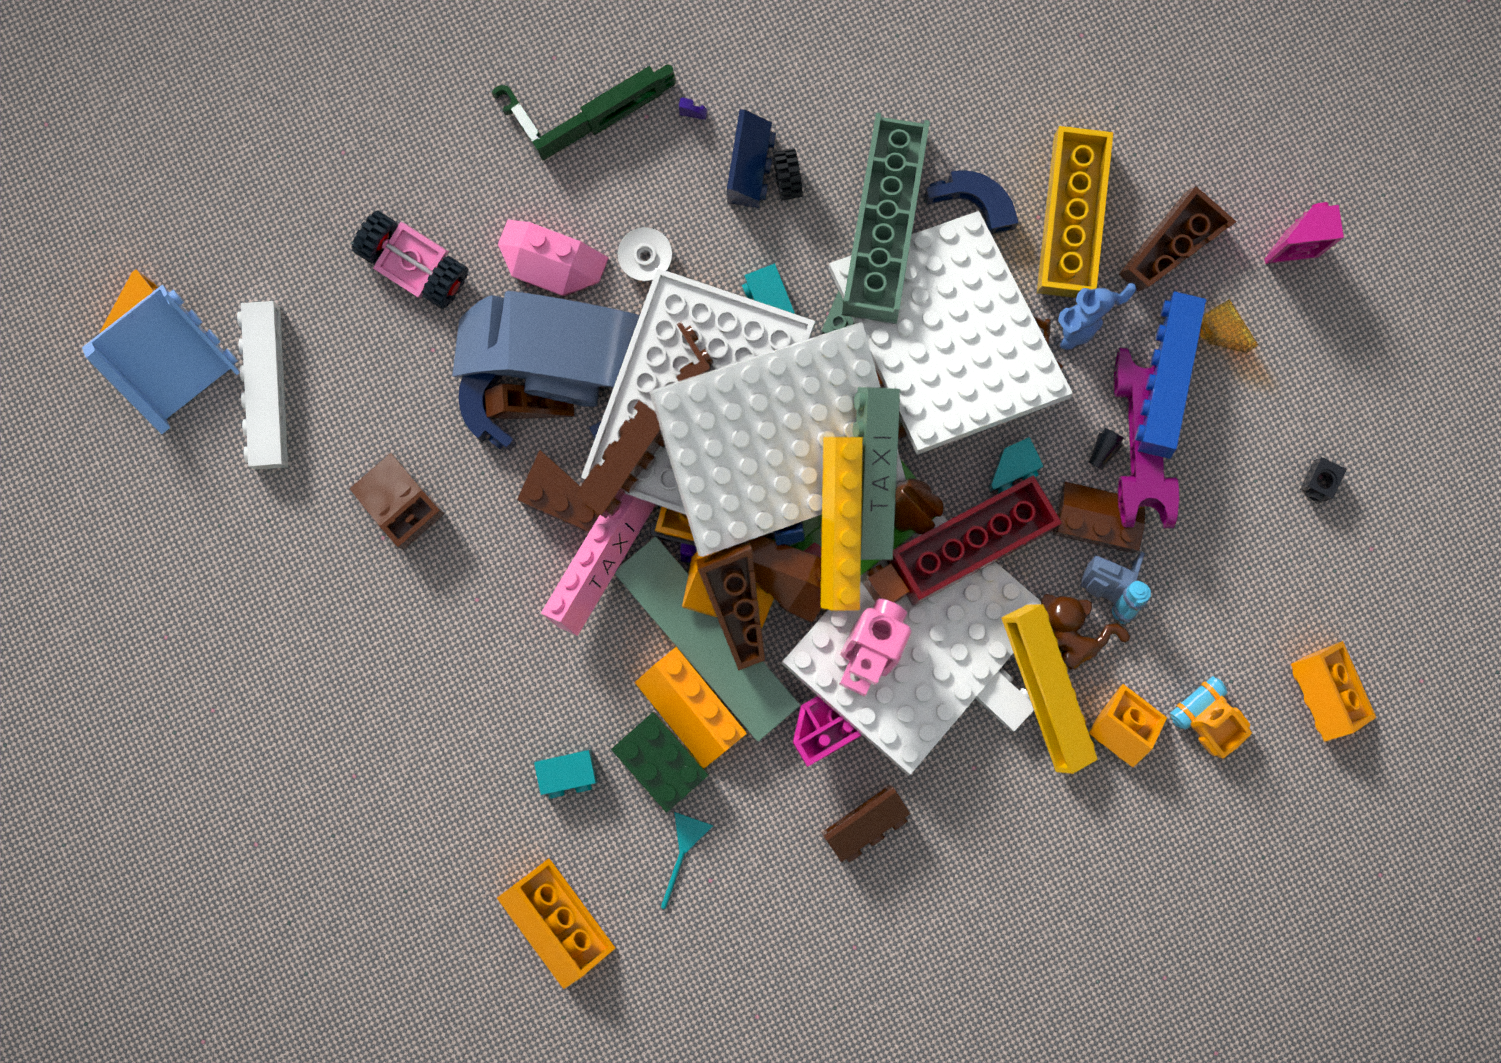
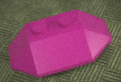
(821, 731)

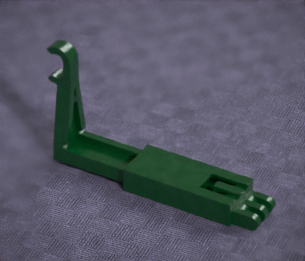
(597, 113)

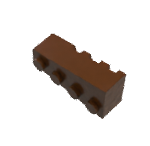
(1178, 236)
(623, 462)
(733, 594)

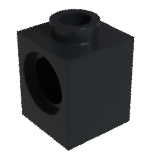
(1333, 474)

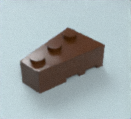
(553, 492)

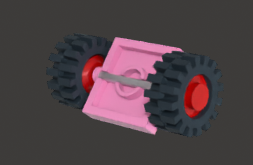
(409, 259)

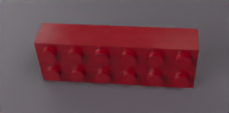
(974, 540)

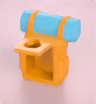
(1216, 722)

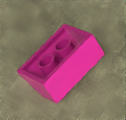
(1309, 235)

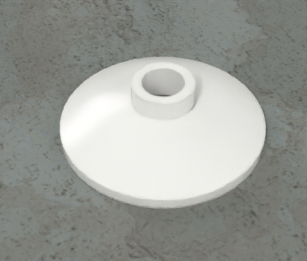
(644, 241)

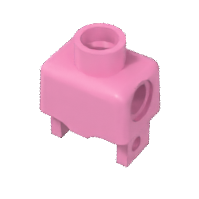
(874, 645)

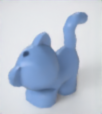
(1085, 318)

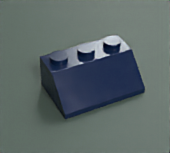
(750, 160)

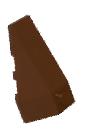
(788, 576)

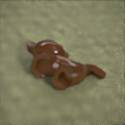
(1066, 618)

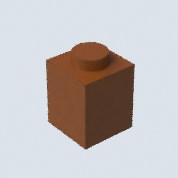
(885, 584)

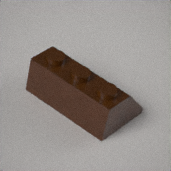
(1095, 518)
(866, 824)

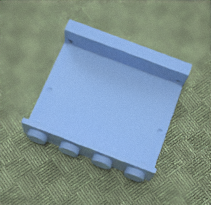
(159, 356)

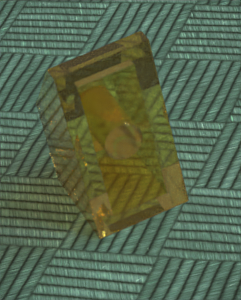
(1227, 329)

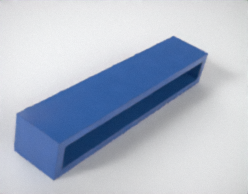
(1171, 375)

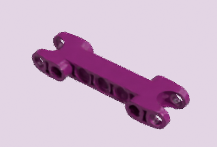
(1147, 480)

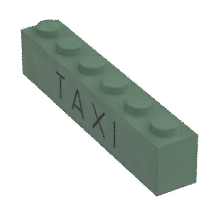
(878, 425)

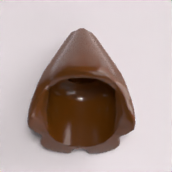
(916, 506)

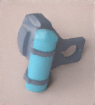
(1118, 586)

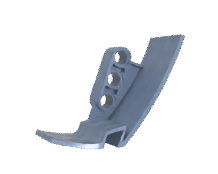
(550, 342)

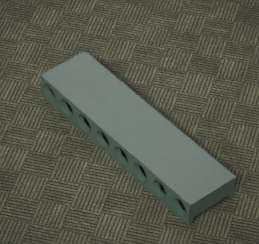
(885, 220)
(750, 693)

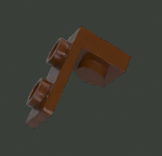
(691, 369)

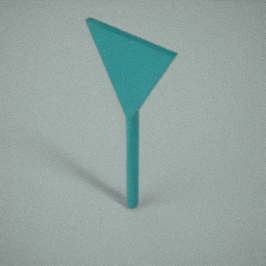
(688, 833)

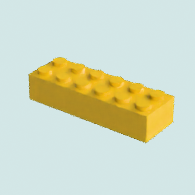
(1074, 211)

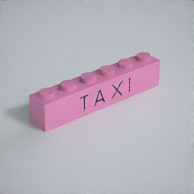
(596, 565)

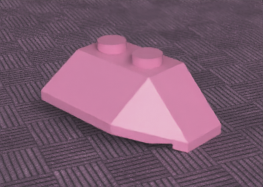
(550, 258)

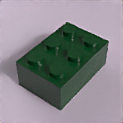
(660, 761)

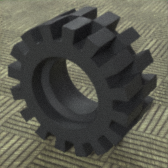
(787, 174)

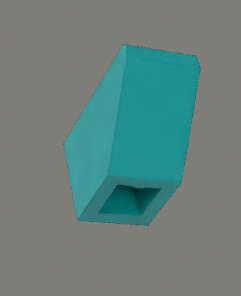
(1015, 463)

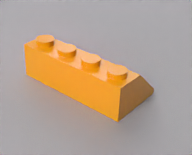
(690, 707)
(556, 923)

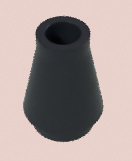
(1106, 446)

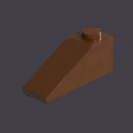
(511, 402)

